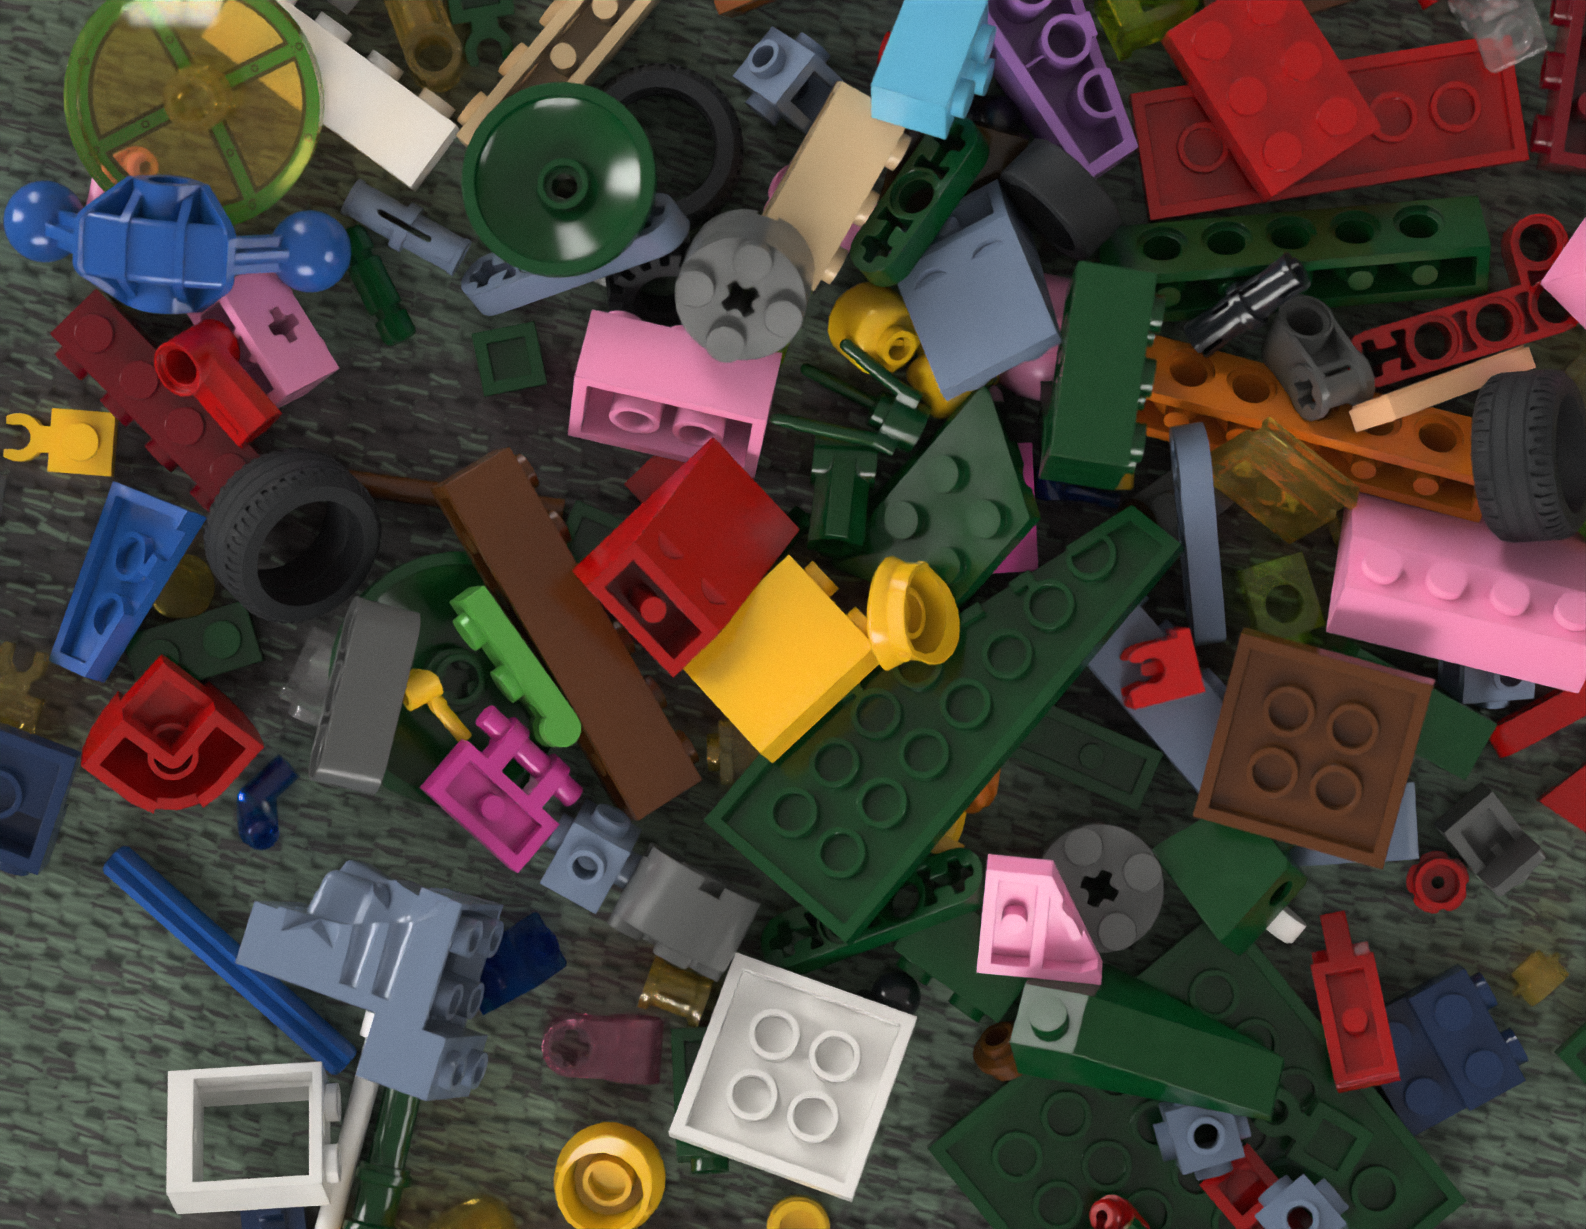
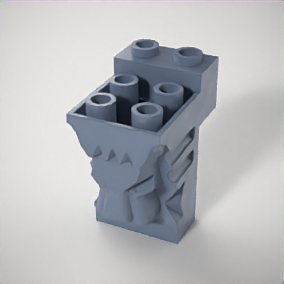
(397, 953)

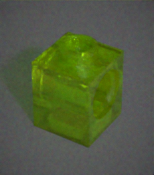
(1289, 571)

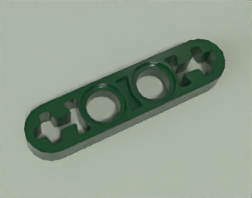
(932, 909)

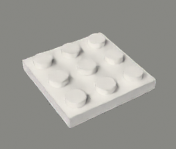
(793, 1076)

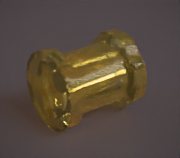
(676, 991)

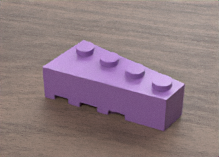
(1060, 81)

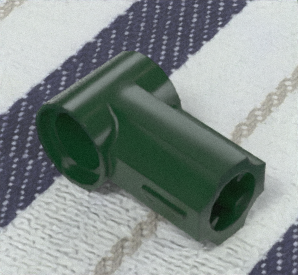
(841, 482)

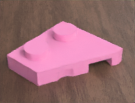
(1033, 924)

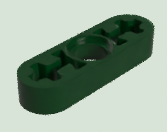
(921, 227)

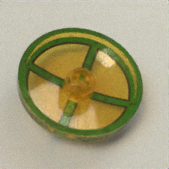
(196, 95)

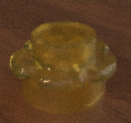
(1538, 976)

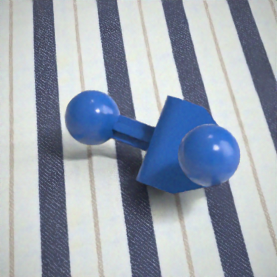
(169, 242)

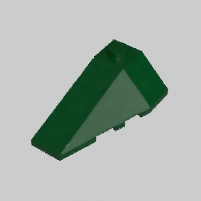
(1141, 1045)

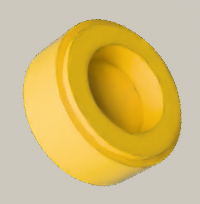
(798, 1212)

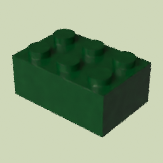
(1101, 376)

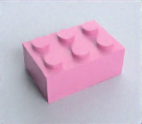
(665, 393)

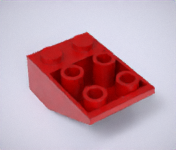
(688, 556)

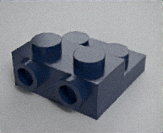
(32, 798)
(1449, 1049)

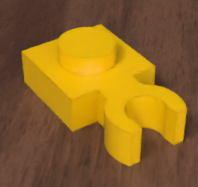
(74, 442)

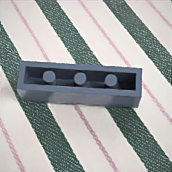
(1177, 727)

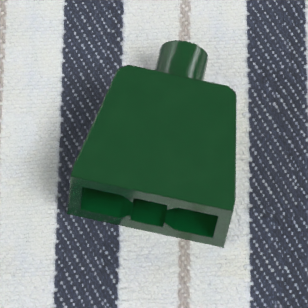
(1232, 878)

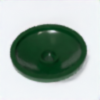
(534, 145)

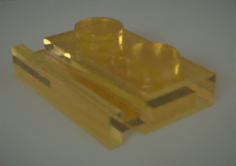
(1281, 481)

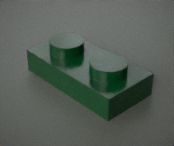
(200, 644)

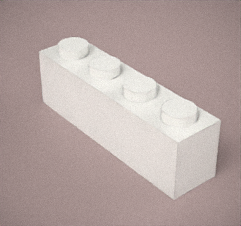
(374, 110)

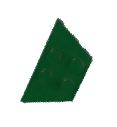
(957, 504)

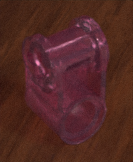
(619, 1047)

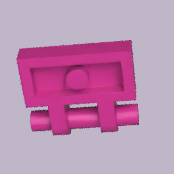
(491, 804)

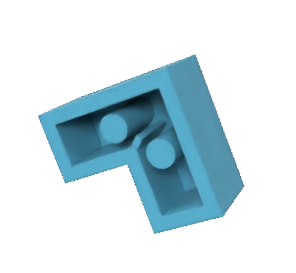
(934, 64)

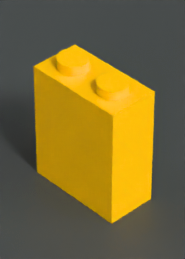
(784, 658)

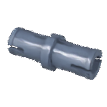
(366, 206)

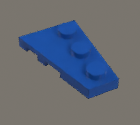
(121, 577)

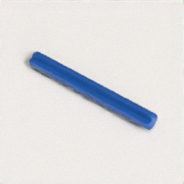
(220, 953)

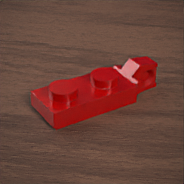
(1352, 1009)

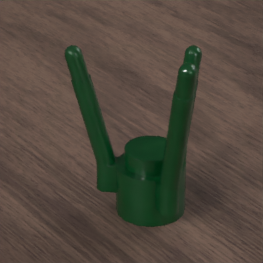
(895, 417)

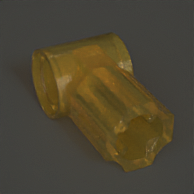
(422, 25)

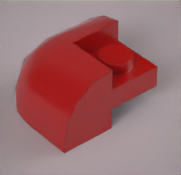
(170, 741)

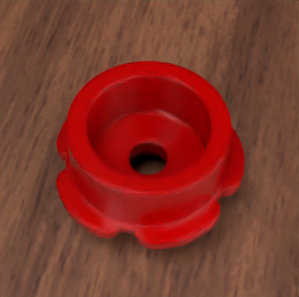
(1454, 882)

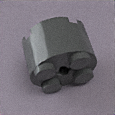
(733, 317)
(1131, 869)
(684, 912)

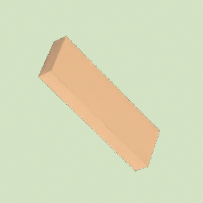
(1439, 388)

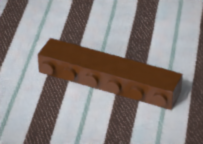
(587, 656)

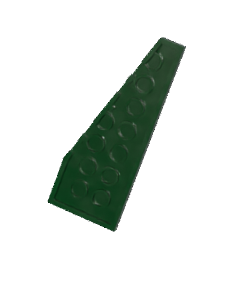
(916, 744)

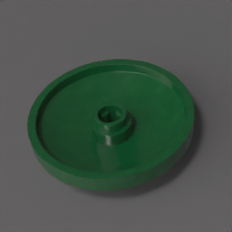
(420, 737)

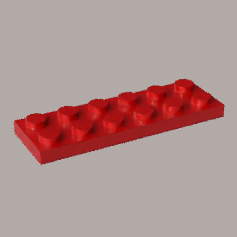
(1435, 113)

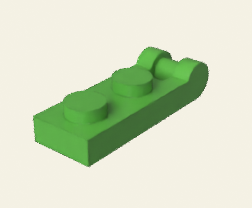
(517, 669)

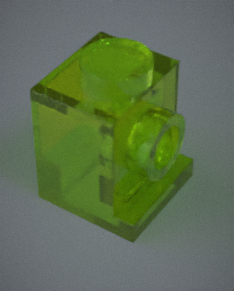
(1133, 29)

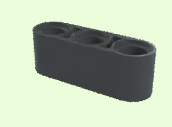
(364, 696)

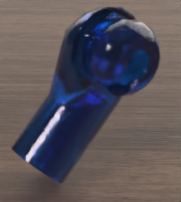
(258, 803)

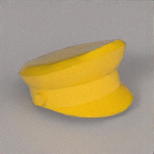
(910, 614)
(609, 1178)

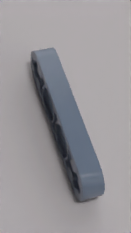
(500, 287)
(1197, 533)

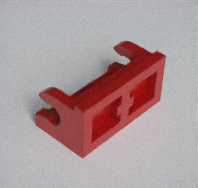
(1172, 669)

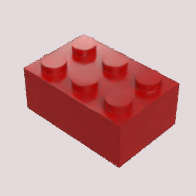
(1270, 88)

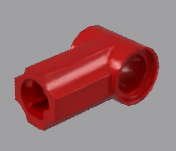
(206, 365)

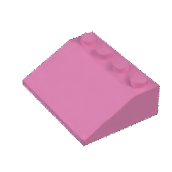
(1461, 593)

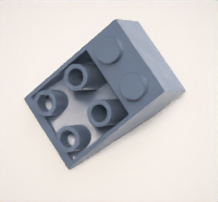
(980, 294)

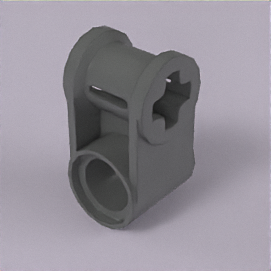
(1312, 359)

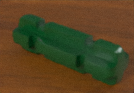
(377, 289)

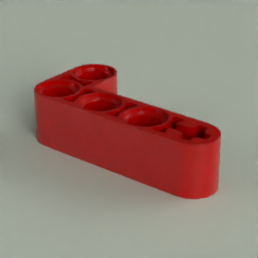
(1458, 321)

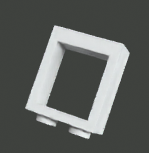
(200, 1088)

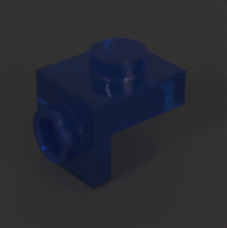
(522, 962)

